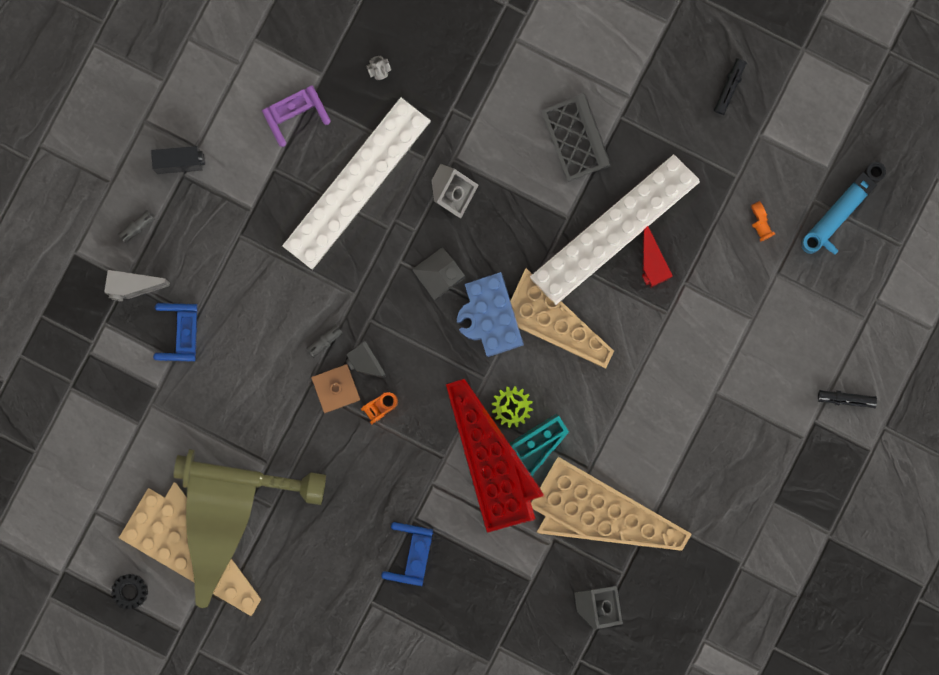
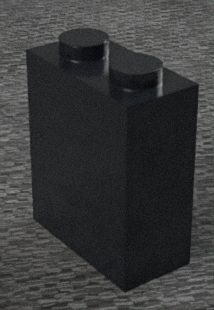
(177, 160)

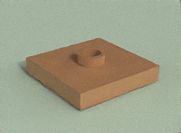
(335, 388)

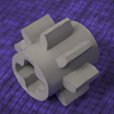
(378, 67)

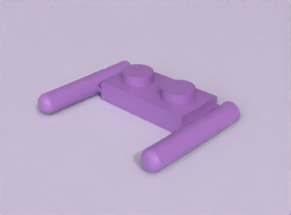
(291, 107)

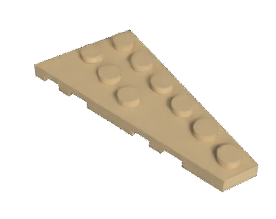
(556, 323)

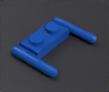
(186, 332)
(417, 555)

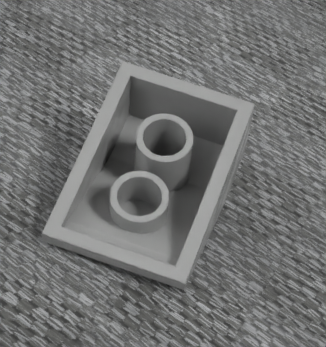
(129, 285)

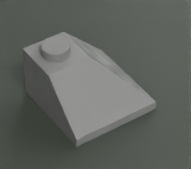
(452, 190)

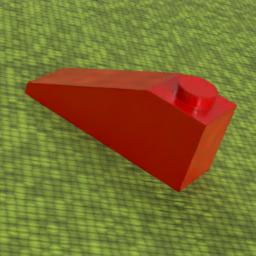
(654, 264)

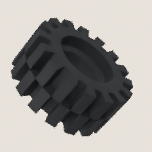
(118, 595)

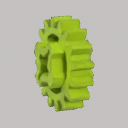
(503, 409)

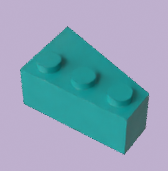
(539, 442)

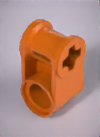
(379, 407)

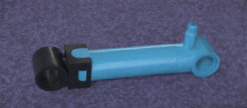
(842, 209)

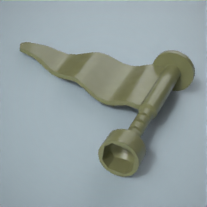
(220, 510)

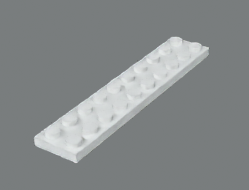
(356, 183)
(614, 229)

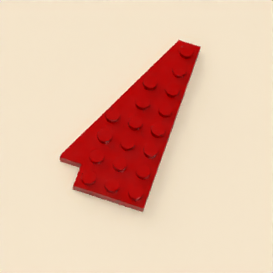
(496, 471)

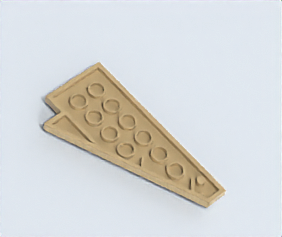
(589, 509)
(161, 533)

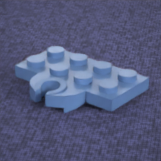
(490, 315)

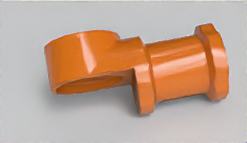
(761, 225)

